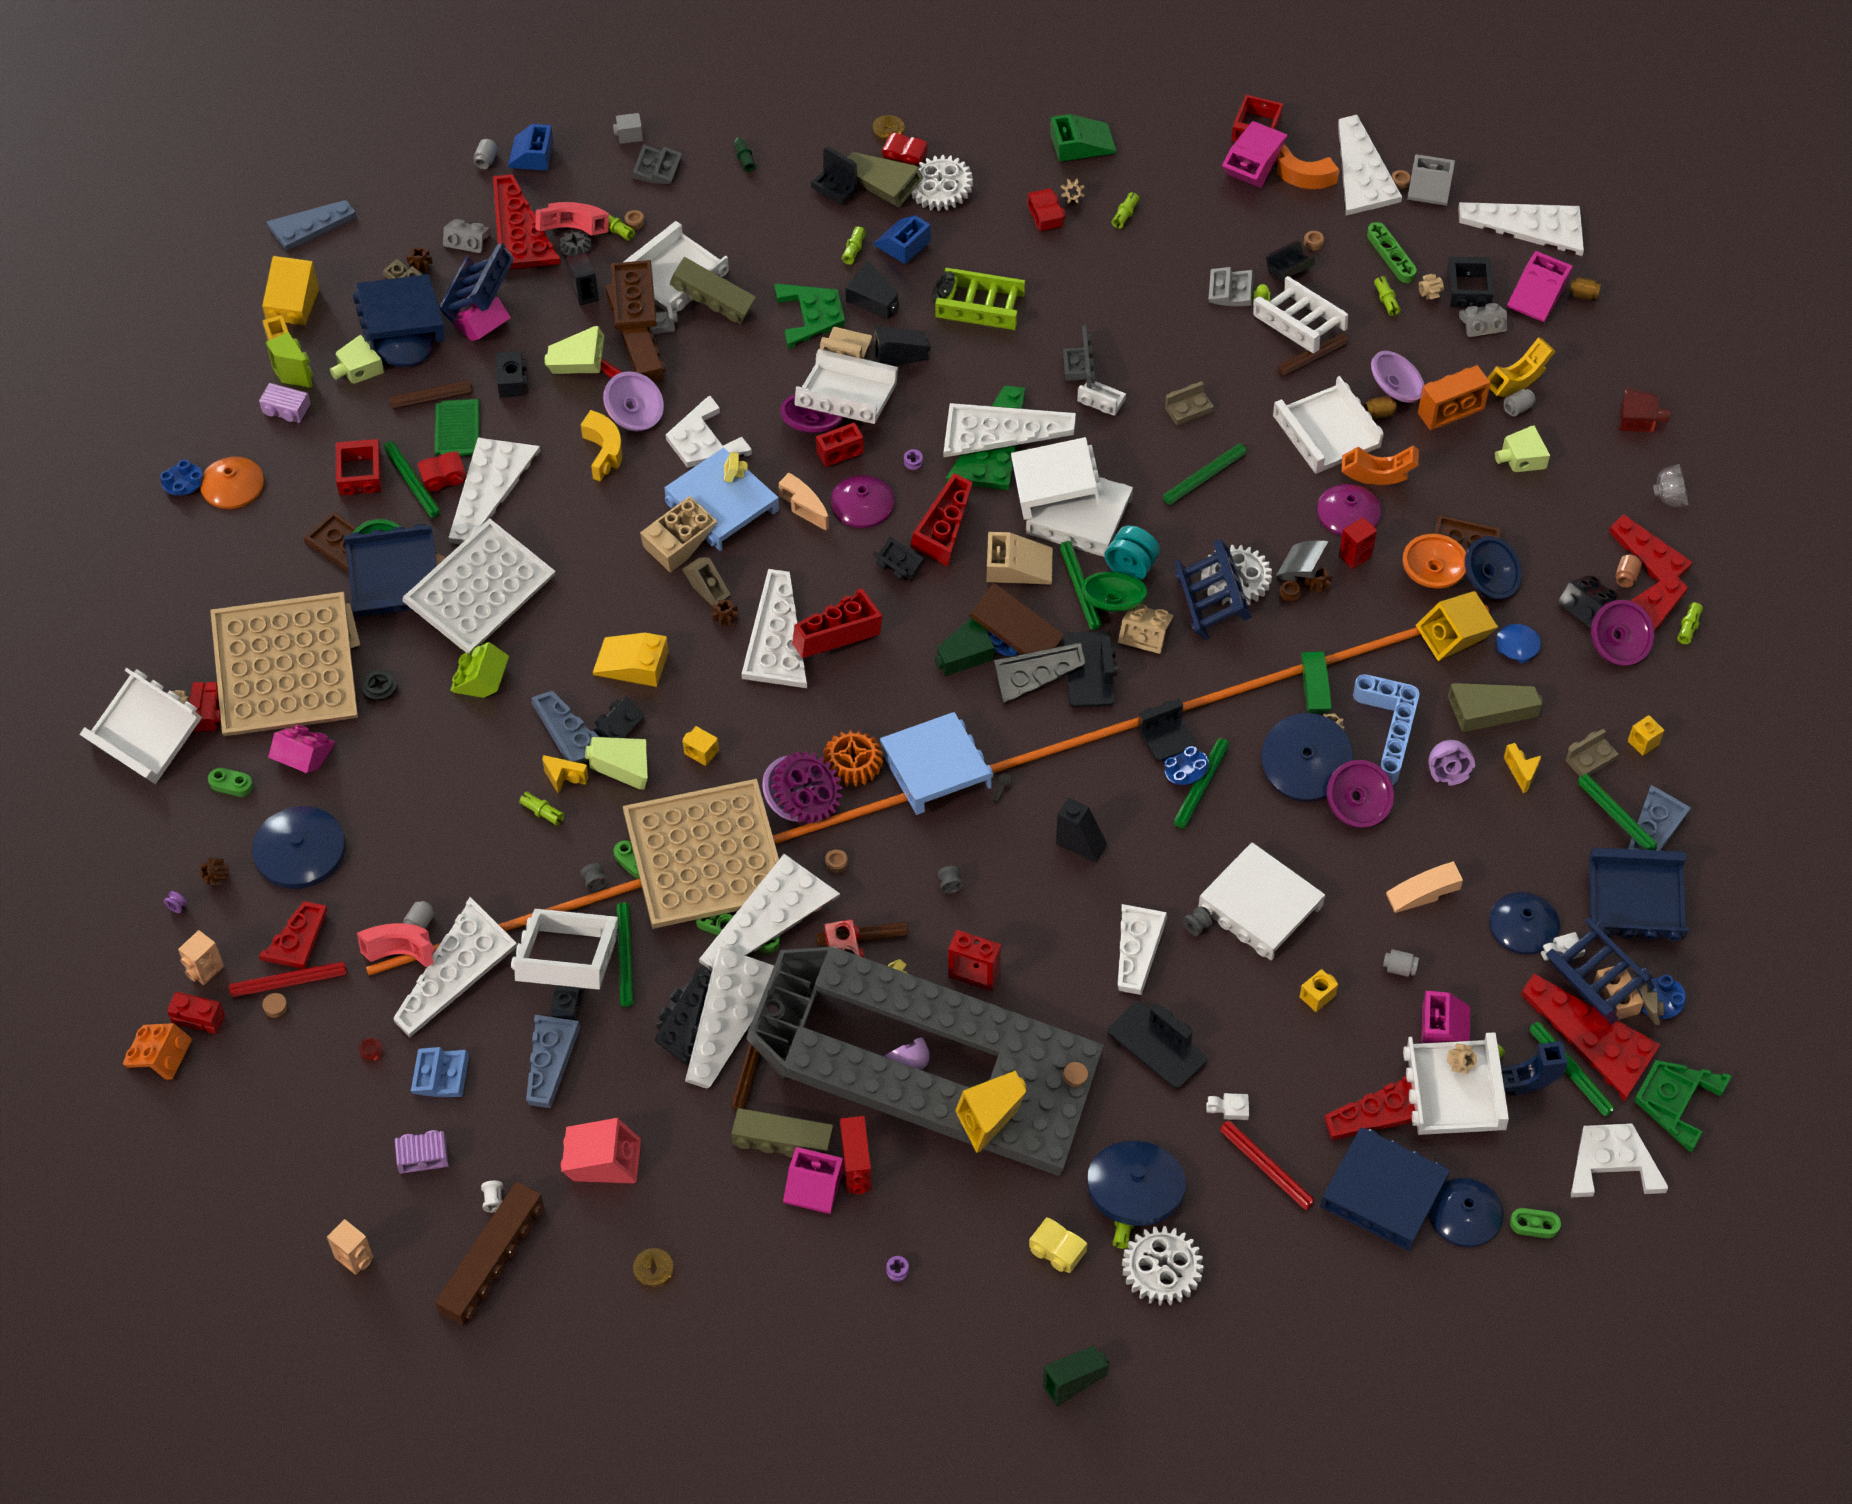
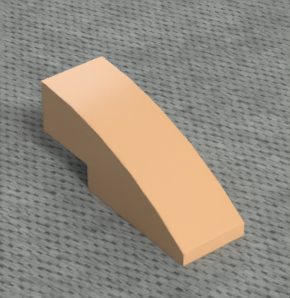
(803, 501)
(1425, 887)

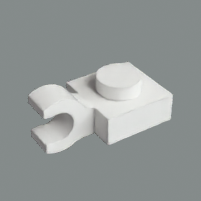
(1562, 944)
(1232, 1106)

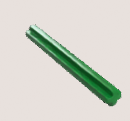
(1204, 474)
(412, 479)
(1077, 578)
(1200, 785)
(1617, 813)
(624, 955)
(1576, 1073)

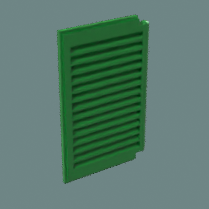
(457, 426)

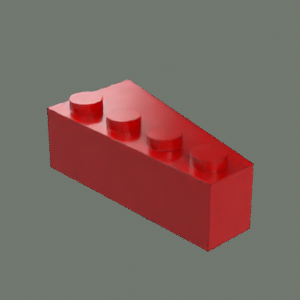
(940, 525)
(838, 625)

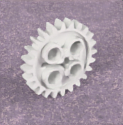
(943, 183)
(1252, 572)
(1150, 1281)

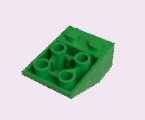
(1080, 137)

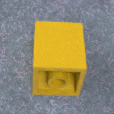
(290, 290)
(1456, 625)
(989, 1107)

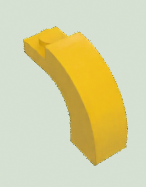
(1522, 373)
(605, 433)

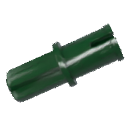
(744, 154)

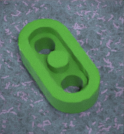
(229, 782)
(627, 858)
(1534, 1223)

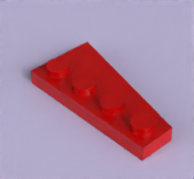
(1654, 554)
(1375, 1111)

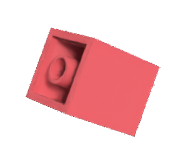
(601, 1152)

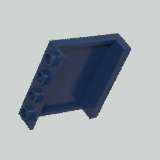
(398, 308)
(387, 567)
(1638, 892)
(1384, 1188)

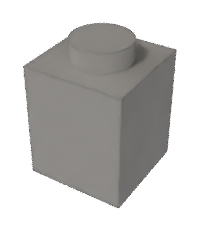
(628, 128)

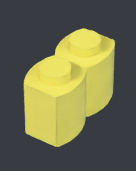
(1057, 1245)

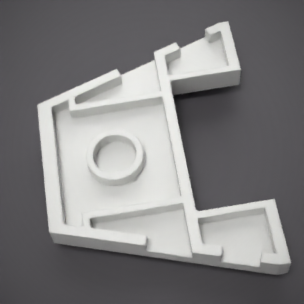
(695, 441)
(1614, 1150)

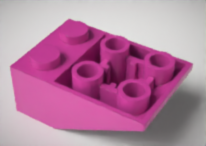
(1254, 154)
(1540, 286)

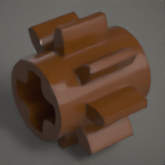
(419, 259)
(1320, 581)
(725, 612)
(214, 871)

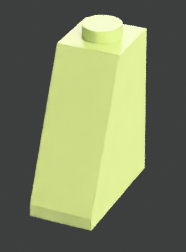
(577, 353)
(619, 759)

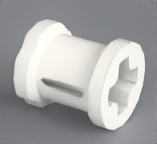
(492, 1195)

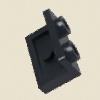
(1289, 261)
(900, 559)
(619, 720)

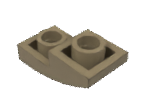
(399, 270)
(1652, 1004)

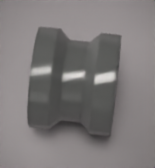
(593, 877)
(950, 879)
(1197, 921)

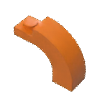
(1306, 174)
(1379, 470)

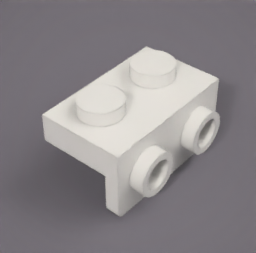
(1101, 397)

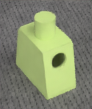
(357, 361)
(1524, 451)

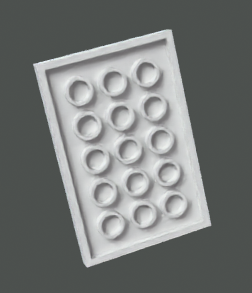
(478, 586)

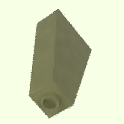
(886, 178)
(1493, 705)

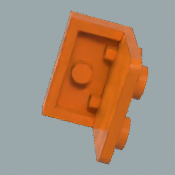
(159, 1048)

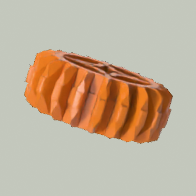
(866, 753)

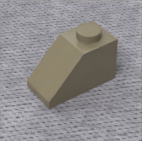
(706, 580)

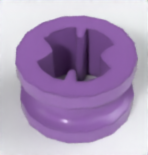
(913, 453)
(175, 902)
(897, 1260)

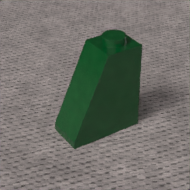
(964, 649)
(1074, 1374)

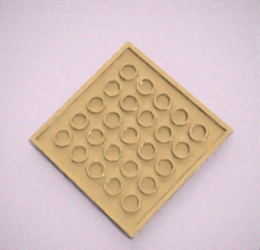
(283, 664)
(701, 851)

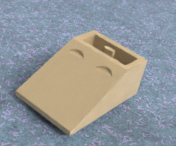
(678, 533)
(1018, 560)

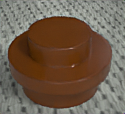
(1290, 591)

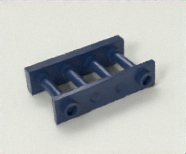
(487, 282)
(1232, 590)
(1592, 991)

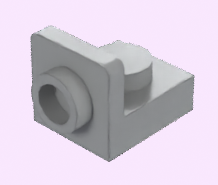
(665, 321)

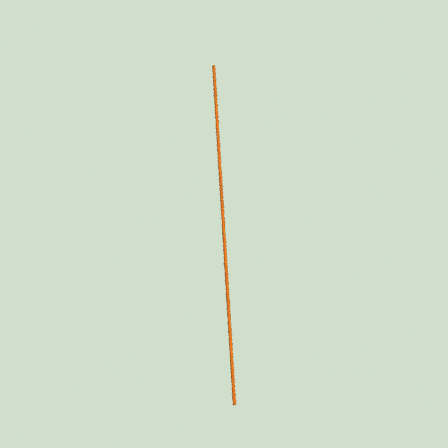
(1006, 764)

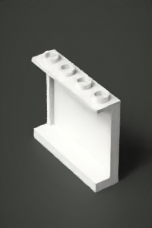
(665, 254)
(847, 386)
(1328, 426)
(1055, 474)
(1081, 519)
(144, 726)
(1260, 900)
(1455, 1100)

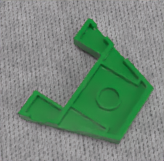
(819, 309)
(1668, 1093)

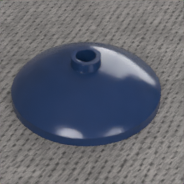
(404, 350)
(1493, 567)
(1521, 932)
(1464, 1224)

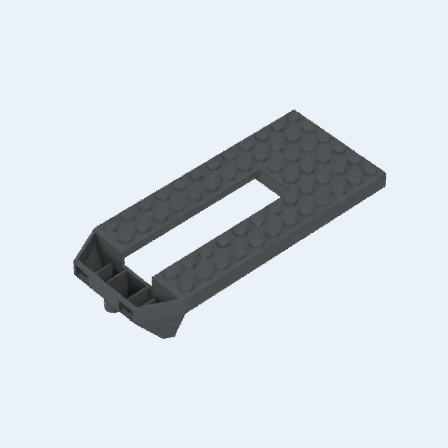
(1037, 1051)

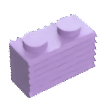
(284, 402)
(421, 1151)

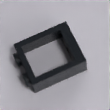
(1469, 268)

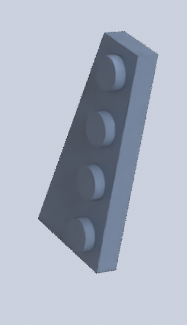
(306, 225)
(564, 727)
(1660, 817)
(551, 1051)

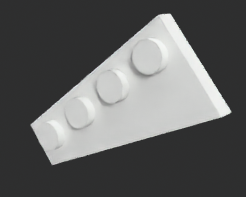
(1138, 944)

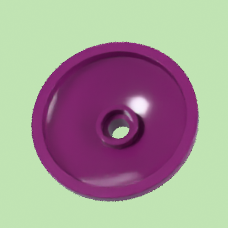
(807, 419)
(860, 508)
(1338, 512)
(1633, 630)
(1370, 785)

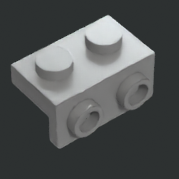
(465, 236)
(1484, 319)

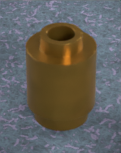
(1585, 288)
(1380, 407)

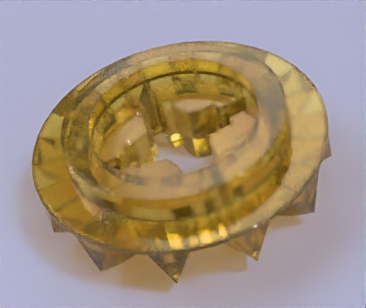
(889, 121)
(644, 1261)

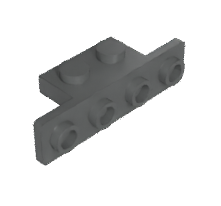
(1079, 361)

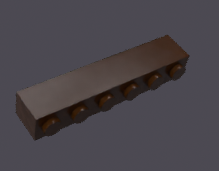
(640, 347)
(489, 1254)

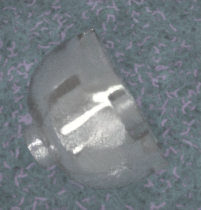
(1671, 487)

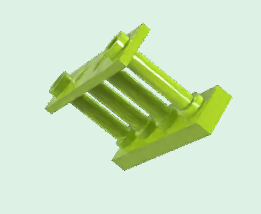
(977, 313)

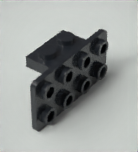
(1094, 682)
(681, 1018)
(1159, 1042)

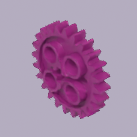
(813, 806)

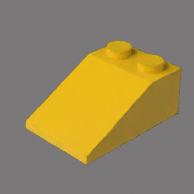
(633, 658)

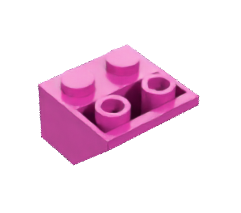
(477, 323)
(300, 748)
(1444, 1018)
(813, 1180)

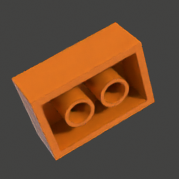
(1453, 397)

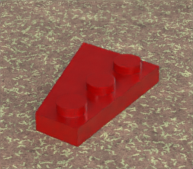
(1661, 598)
(298, 938)

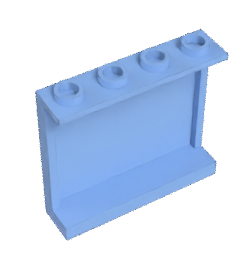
(727, 502)
(934, 760)

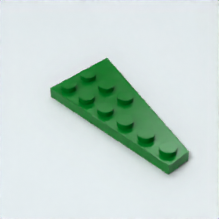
(993, 466)

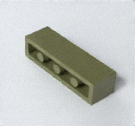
(712, 290)
(780, 1133)

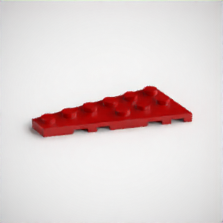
(517, 226)
(1612, 1049)

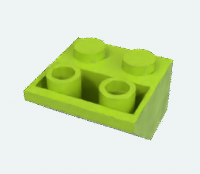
(289, 361)
(480, 671)

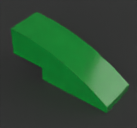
(1316, 682)

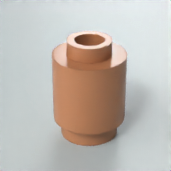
(1628, 570)

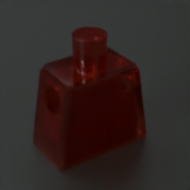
(1641, 411)

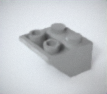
(1431, 179)

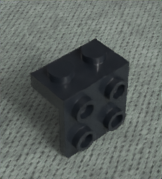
(838, 177)
(1585, 597)
(1165, 730)

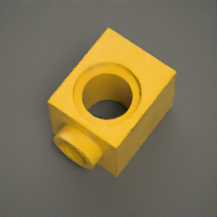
(1645, 735)
(700, 745)
(1315, 998)

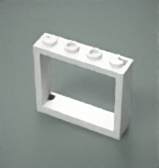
(564, 972)

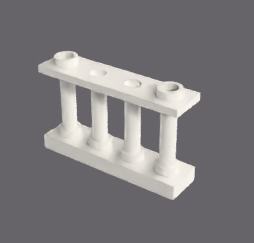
(1298, 330)

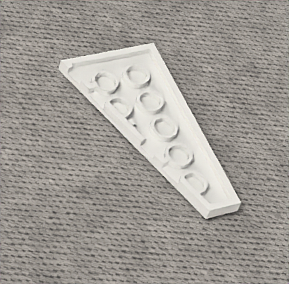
(1363, 172)
(1532, 223)
(987, 427)
(489, 480)
(770, 650)
(773, 908)
(460, 960)
(727, 1012)

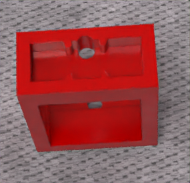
(1255, 106)
(358, 451)
(974, 962)
(855, 1154)

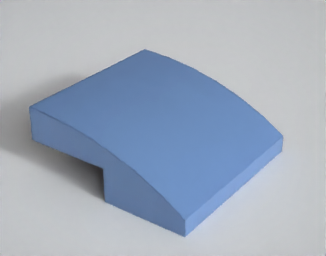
(440, 1072)

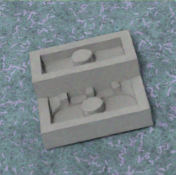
(1231, 287)

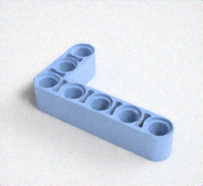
(1394, 697)

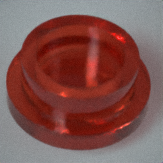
(370, 1049)

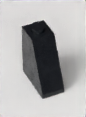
(582, 278)
(872, 292)
(900, 346)
(1079, 831)

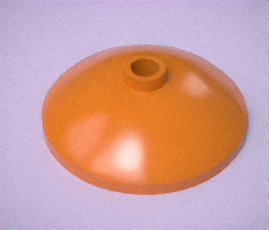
(232, 482)
(1435, 553)

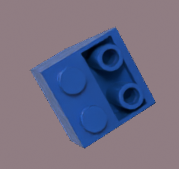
(532, 148)
(905, 238)

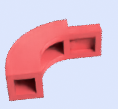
(573, 215)
(396, 939)

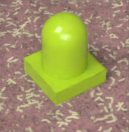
(1262, 291)

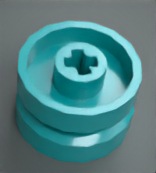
(1132, 552)

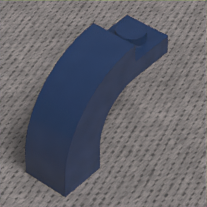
(1538, 1072)

